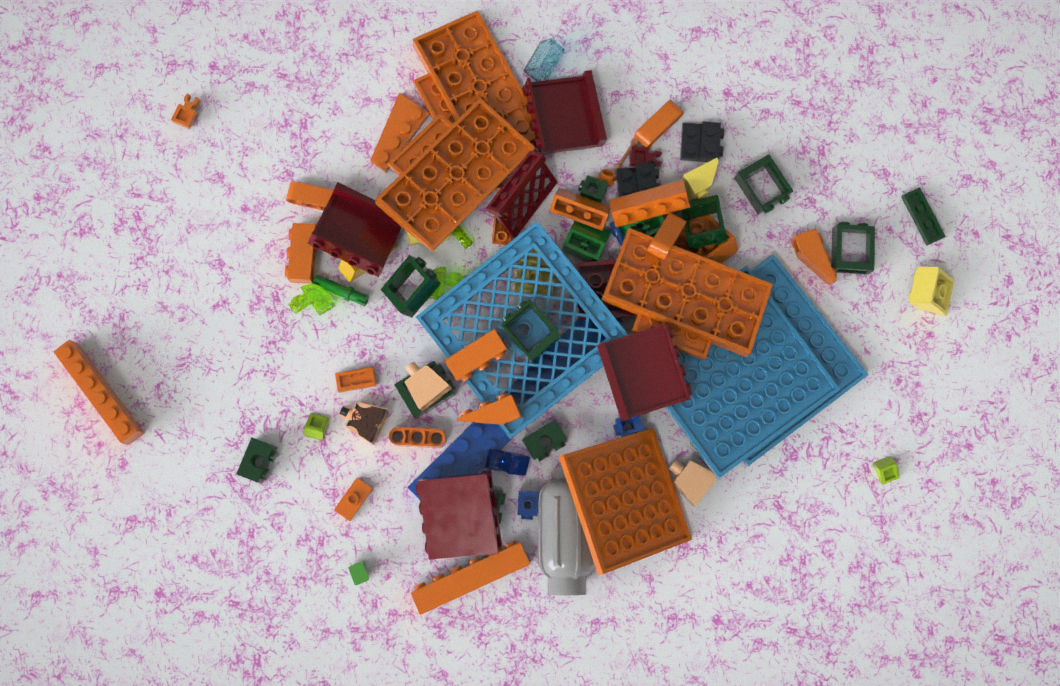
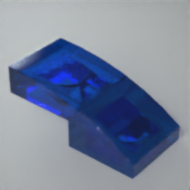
(507, 461)

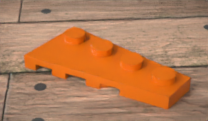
(399, 130)

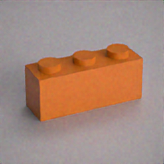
(580, 208)
(300, 254)
(476, 356)

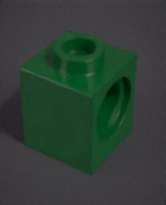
(600, 185)

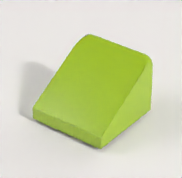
(316, 426)
(886, 470)

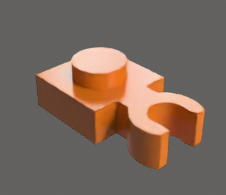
(185, 114)

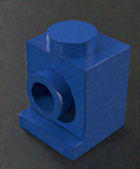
(635, 423)
(527, 496)

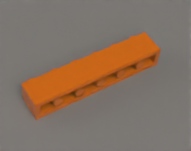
(98, 392)
(469, 578)

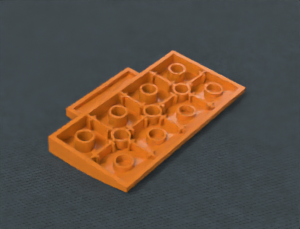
(467, 66)
(451, 172)
(689, 293)

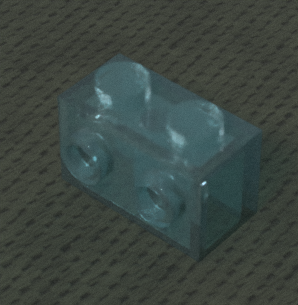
(544, 60)

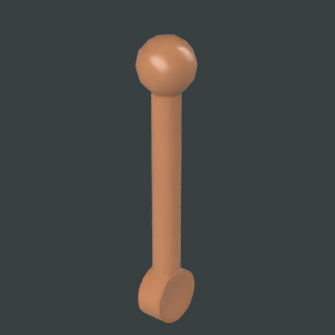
(634, 142)

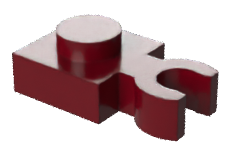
(642, 155)

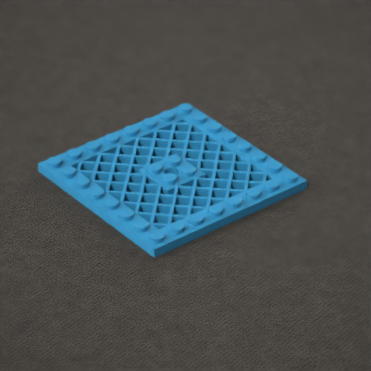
(532, 238)

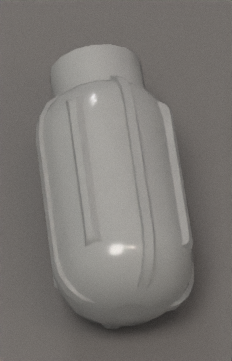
(561, 541)

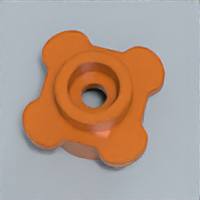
(607, 176)

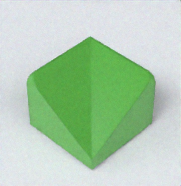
(358, 573)

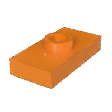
(355, 379)
(353, 499)

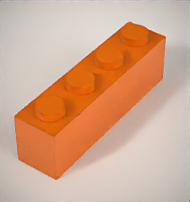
(649, 203)

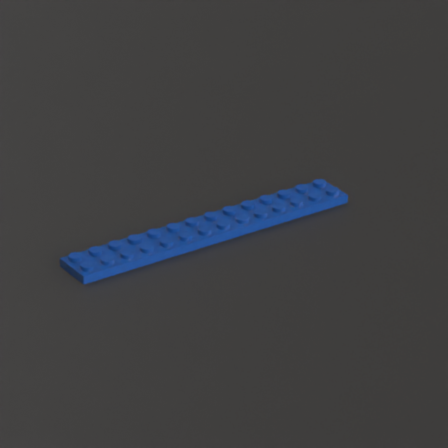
(471, 448)

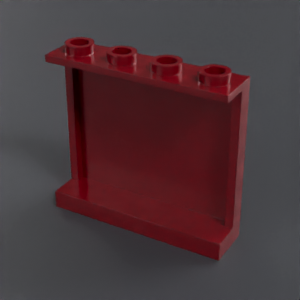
(565, 114)
(355, 230)
(644, 371)
(459, 515)

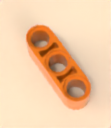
(658, 124)
(308, 195)
(666, 236)
(408, 434)

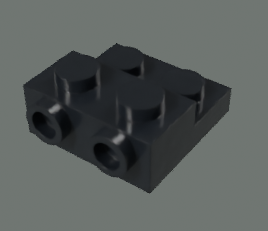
(701, 141)
(636, 179)

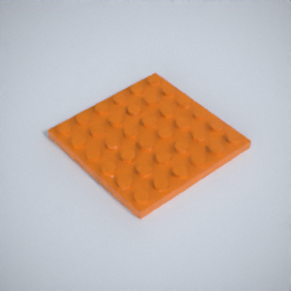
(625, 500)

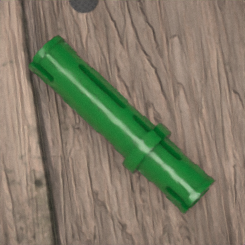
(347, 293)

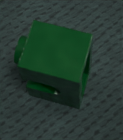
(553, 432)
(248, 467)

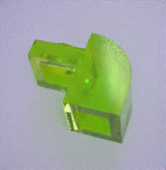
(445, 280)
(312, 295)

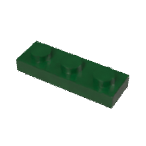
(923, 216)

